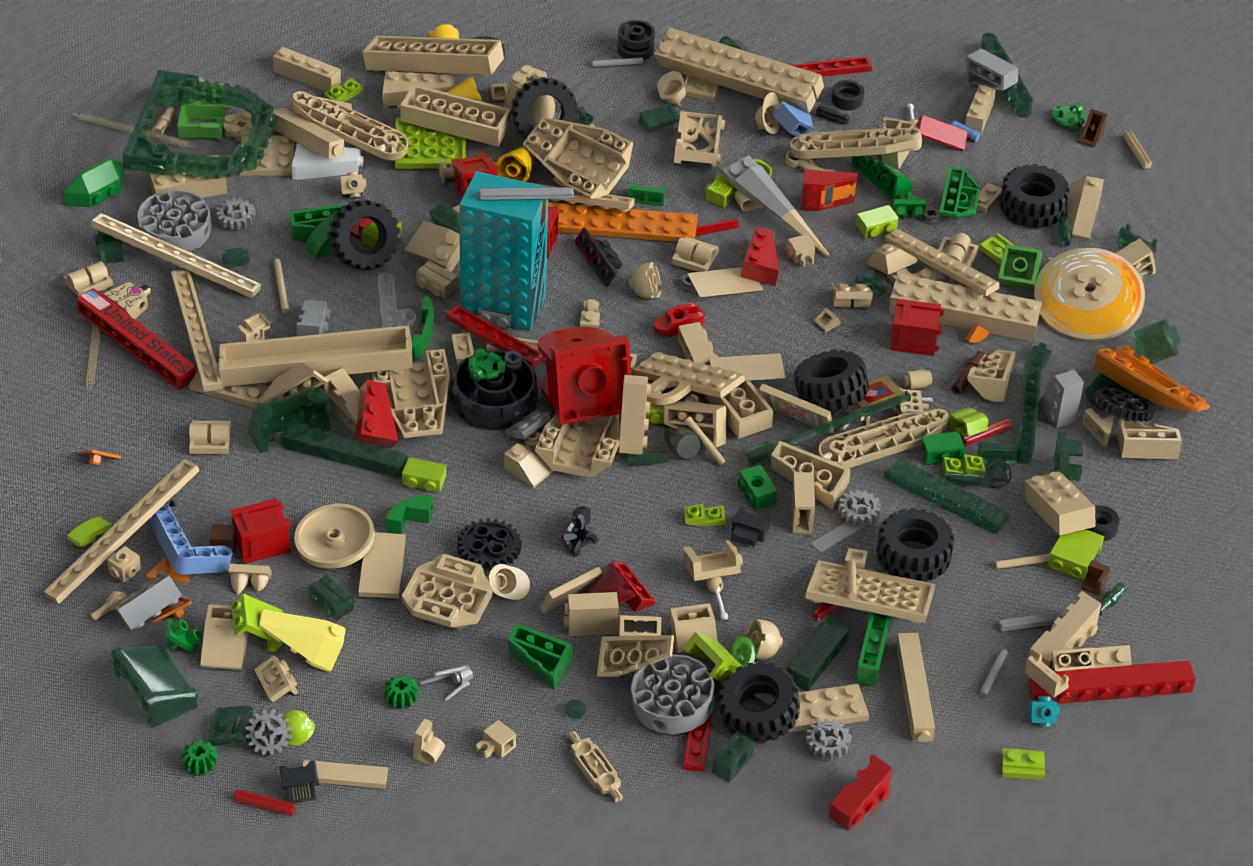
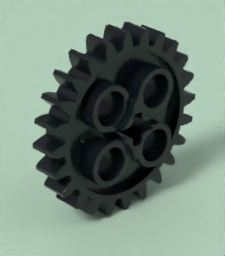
(1124, 404)
(489, 543)

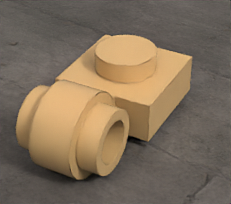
(590, 316)

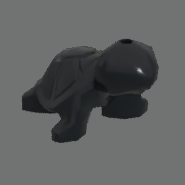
(575, 533)

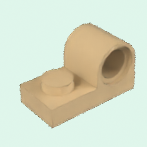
(426, 746)

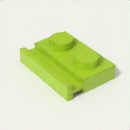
(994, 247)
(1023, 764)

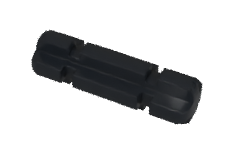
(832, 114)

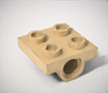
(959, 248)
(694, 254)
(90, 277)
(860, 294)
(209, 437)

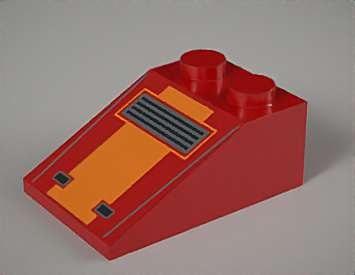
(827, 189)

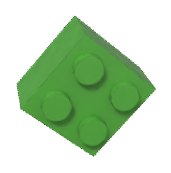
(1020, 267)

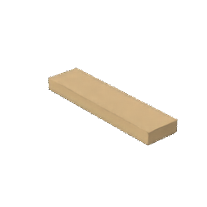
(351, 774)

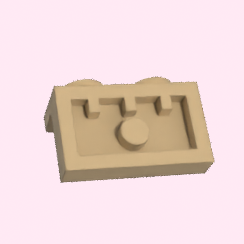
(275, 678)

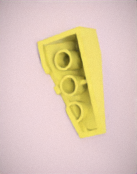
(311, 637)

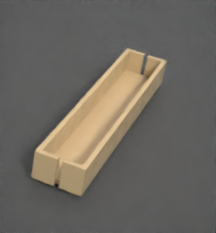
(738, 69)
(325, 353)

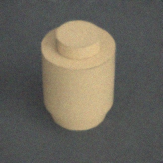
(917, 379)

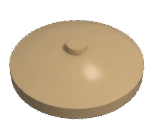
(334, 536)

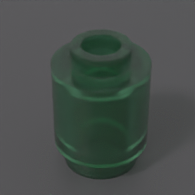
(235, 257)

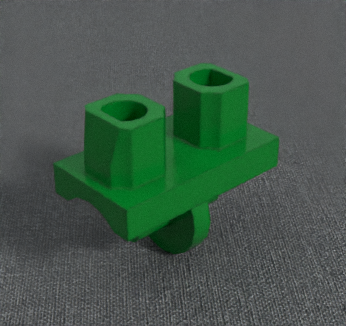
(909, 204)
(179, 635)

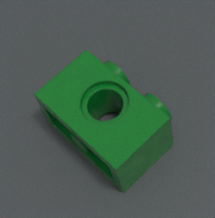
(757, 487)

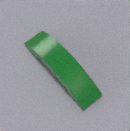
(421, 342)

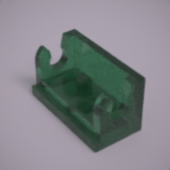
(1126, 237)

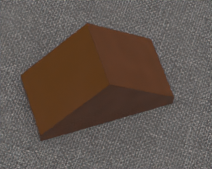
(1094, 128)

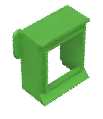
(200, 111)

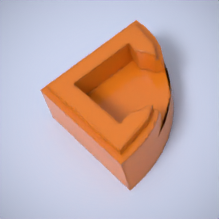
(977, 334)

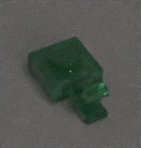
(872, 281)

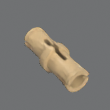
(164, 121)

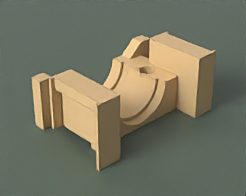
(255, 328)

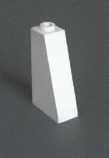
(310, 164)

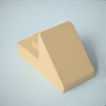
(1098, 427)

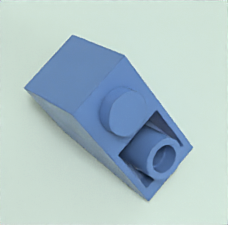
(793, 119)

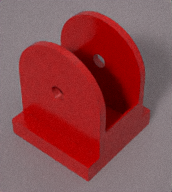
(584, 372)

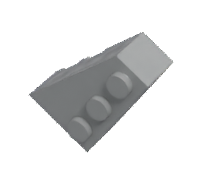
(990, 71)
(313, 318)
(1062, 398)
(148, 601)

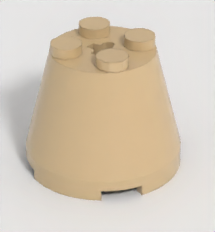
(541, 106)

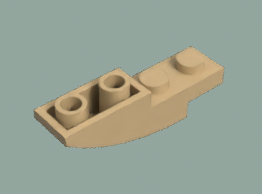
(1091, 658)

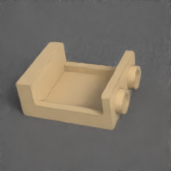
(712, 564)

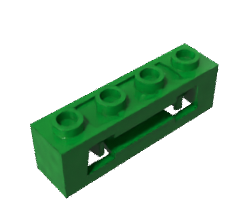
(873, 649)

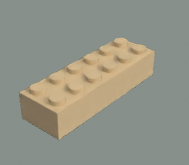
(455, 115)

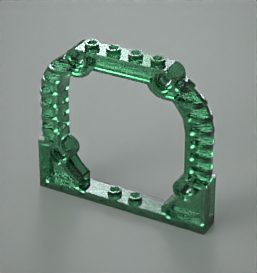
(173, 87)

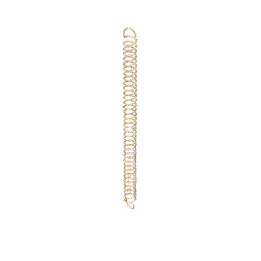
(131, 129)
(93, 354)

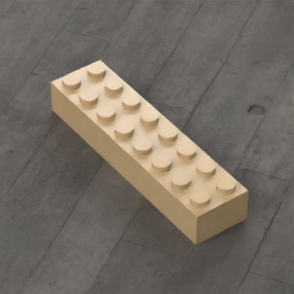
(433, 55)
(964, 306)

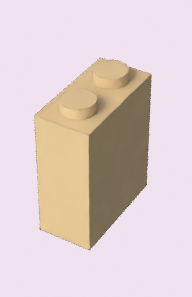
(803, 502)
(591, 614)
(639, 626)

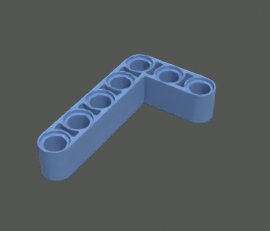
(180, 554)

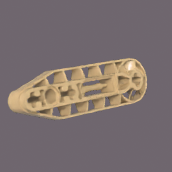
(351, 126)
(855, 142)
(882, 437)

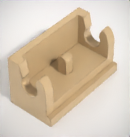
(1045, 676)

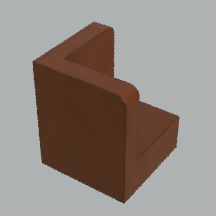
(222, 536)
(1096, 577)

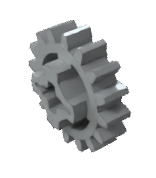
(236, 214)
(859, 507)
(267, 723)
(828, 739)

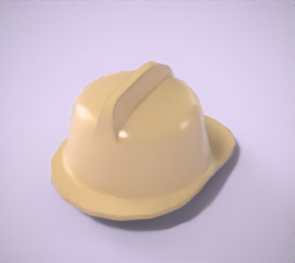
(672, 87)
(764, 115)
(508, 582)

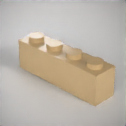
(306, 69)

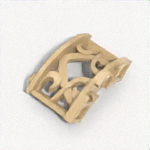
(688, 152)

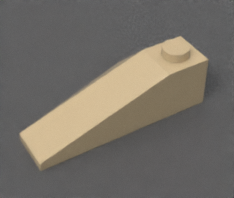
(1083, 205)
(993, 375)

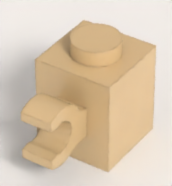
(801, 249)
(497, 739)

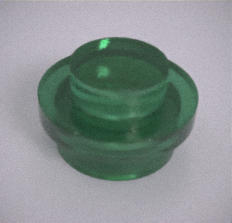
(575, 709)

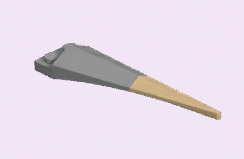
(758, 185)

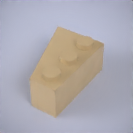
(1139, 256)
(343, 397)
(708, 417)
(1147, 441)

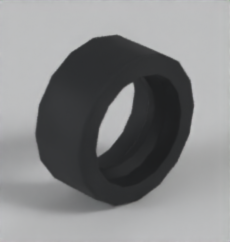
(847, 103)

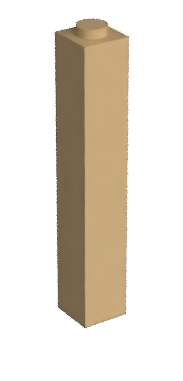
(308, 134)
(915, 687)

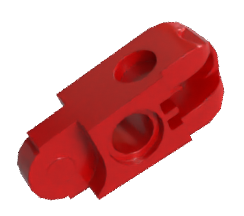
(678, 316)

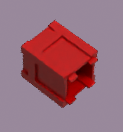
(466, 168)
(916, 327)
(261, 530)

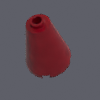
(613, 582)

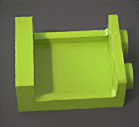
(1074, 552)
(246, 617)
(712, 650)

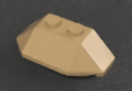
(294, 381)

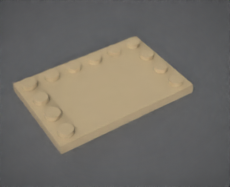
(875, 592)

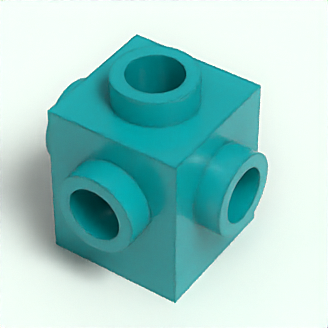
(1036, 709)

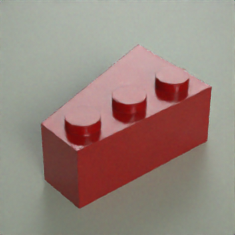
(761, 258)
(374, 416)
(863, 795)

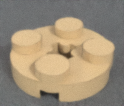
(233, 122)

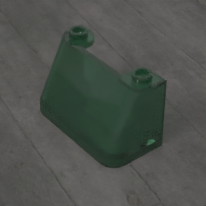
(300, 408)
(155, 681)

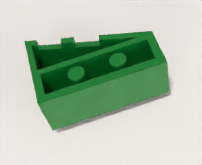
(306, 220)
(540, 653)

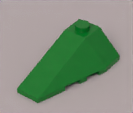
(884, 177)

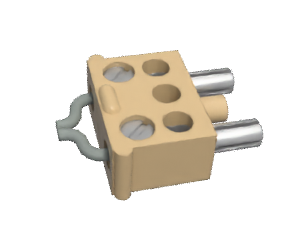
(917, 403)

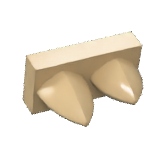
(241, 573)

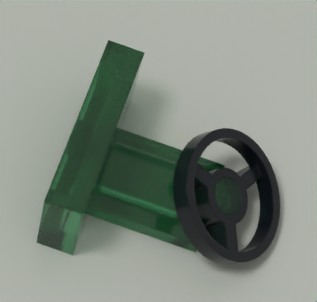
(997, 458)

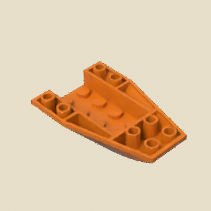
(1146, 380)

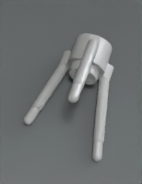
(459, 675)

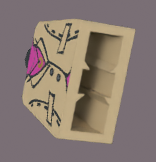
(130, 298)

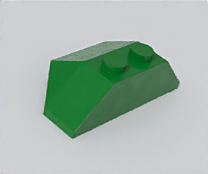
(95, 184)
(959, 194)

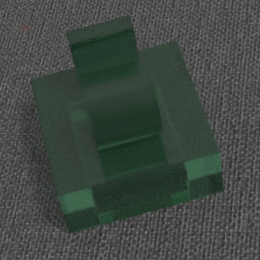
(1040, 353)

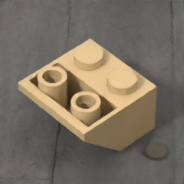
(691, 619)

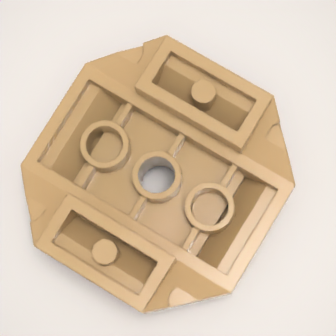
(448, 592)

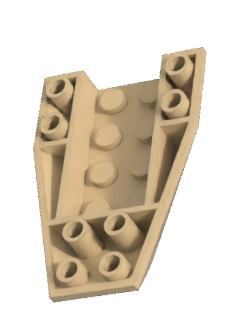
(580, 155)
(418, 394)
(580, 446)

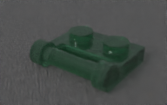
(224, 723)

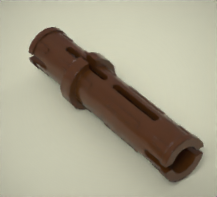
(962, 380)

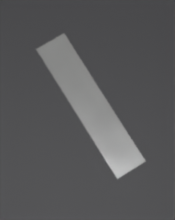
(836, 535)

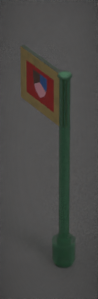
(880, 396)

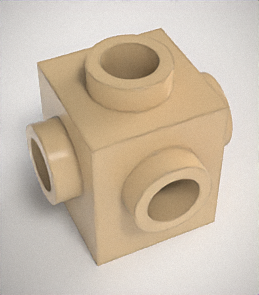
(347, 189)
(124, 564)

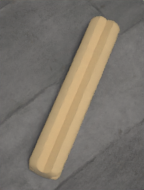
(1137, 150)

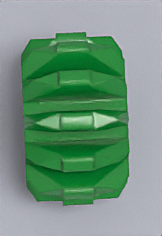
(401, 691)
(199, 757)

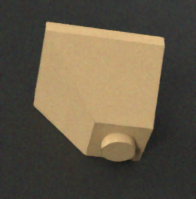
(890, 259)
(526, 465)

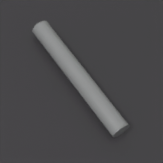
(617, 62)
(993, 673)

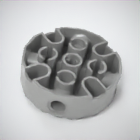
(176, 218)
(673, 694)

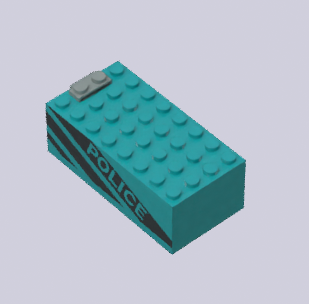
(503, 254)

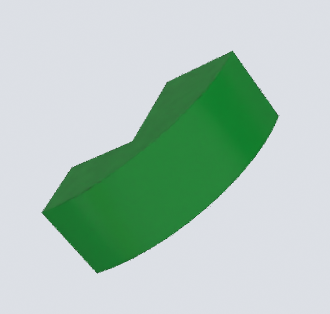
(317, 243)
(411, 509)

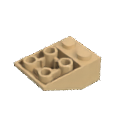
(220, 645)

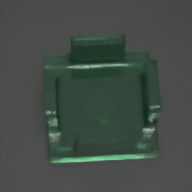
(1157, 341)
(1063, 449)

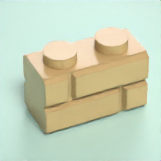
(437, 279)

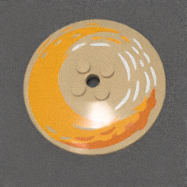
(1084, 314)

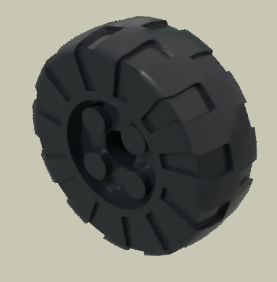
(496, 401)

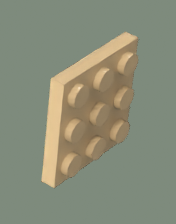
(277, 158)

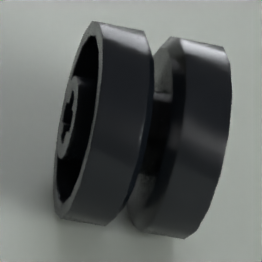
(636, 39)

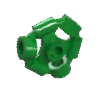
(1072, 116)
(482, 368)

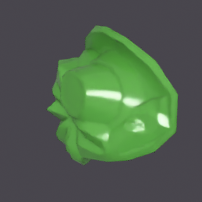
(743, 650)

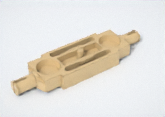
(595, 766)

